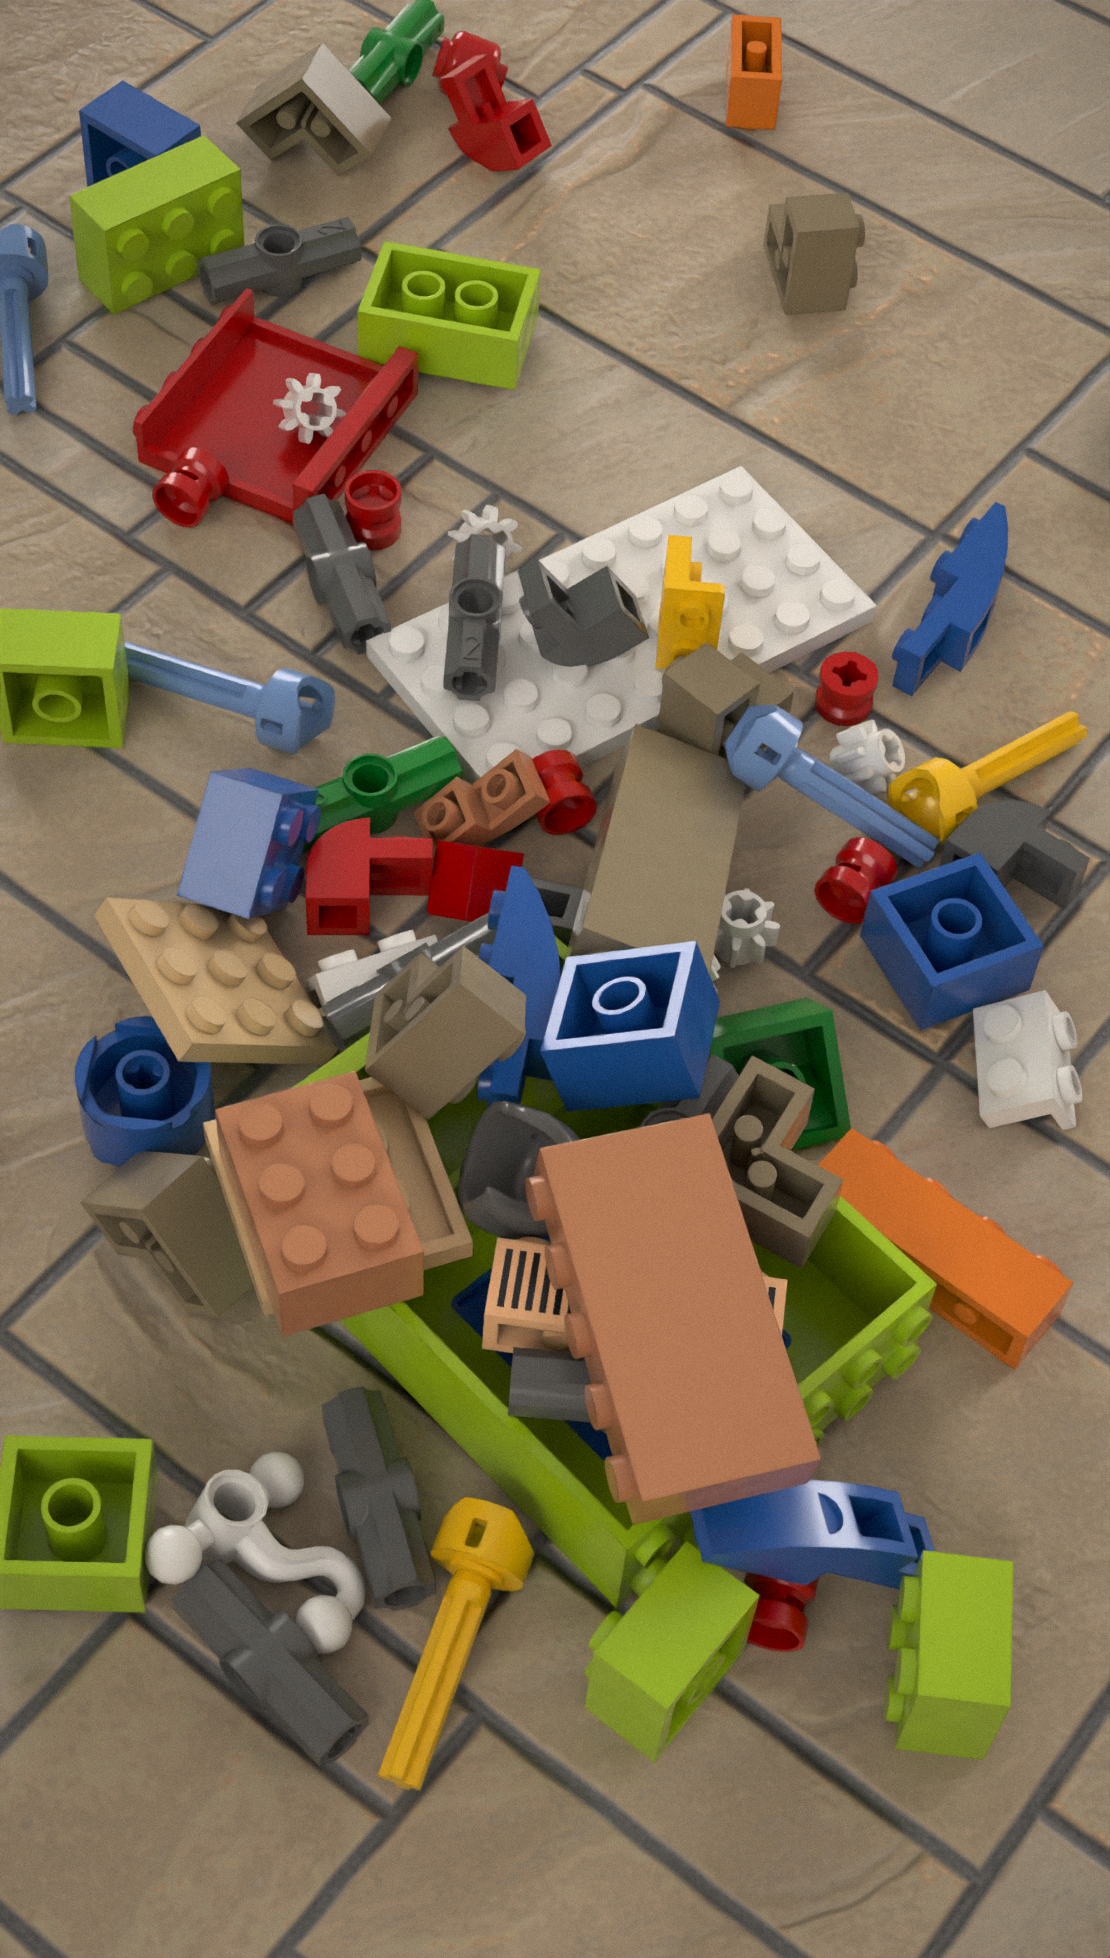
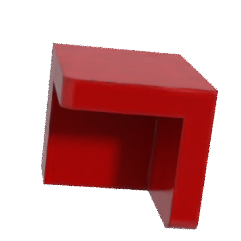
(466, 879)

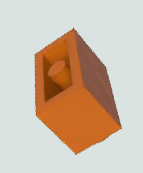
(753, 72)

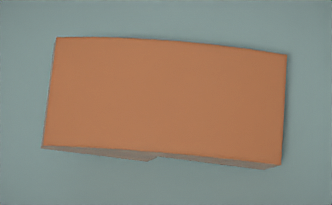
(486, 808)

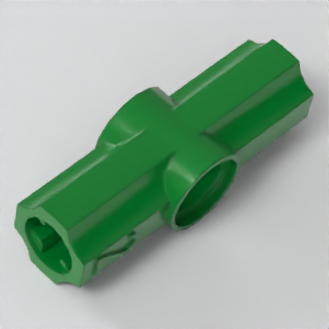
(397, 52)
(383, 785)

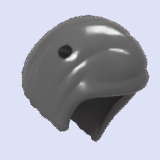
(497, 1167)

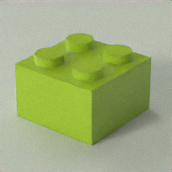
(63, 678)
(76, 1522)
(667, 1649)
(951, 1655)

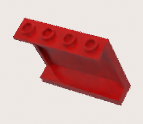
(227, 408)

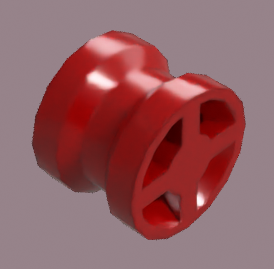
(846, 688)

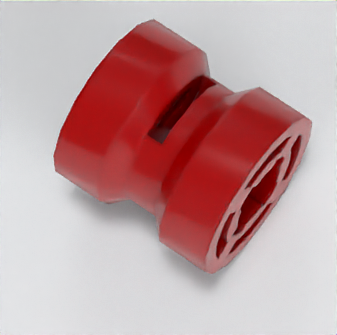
(186, 492)
(373, 508)
(570, 799)
(858, 870)
(779, 1614)

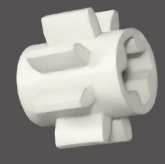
(313, 393)
(488, 522)
(868, 756)
(745, 928)

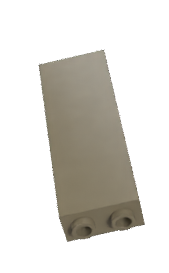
(660, 850)

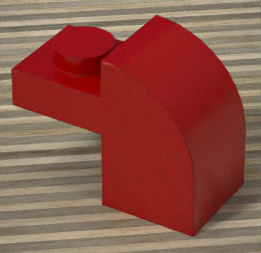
(488, 127)
(351, 866)

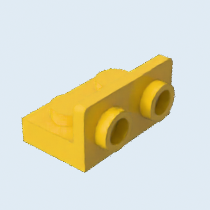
(688, 608)

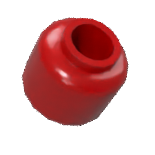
(461, 49)

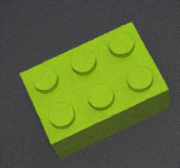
(155, 222)
(454, 310)

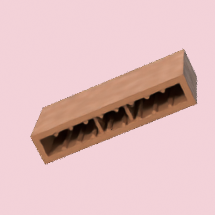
(670, 1319)

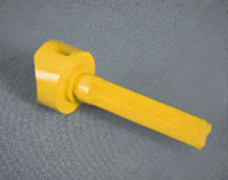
(951, 793)
(479, 1562)

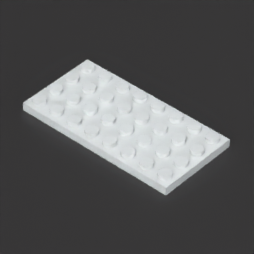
(777, 607)

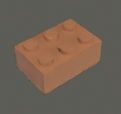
(320, 1203)

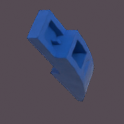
(960, 603)
(529, 960)
(815, 1532)

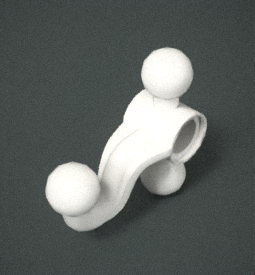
(274, 1482)

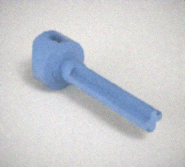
(21, 280)
(280, 715)
(817, 781)

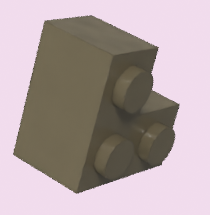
(316, 103)
(813, 251)
(709, 695)
(442, 1029)
(779, 1192)
(179, 1220)

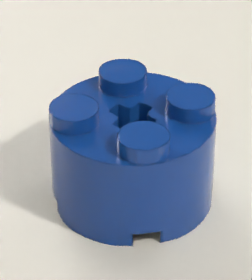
(140, 1095)

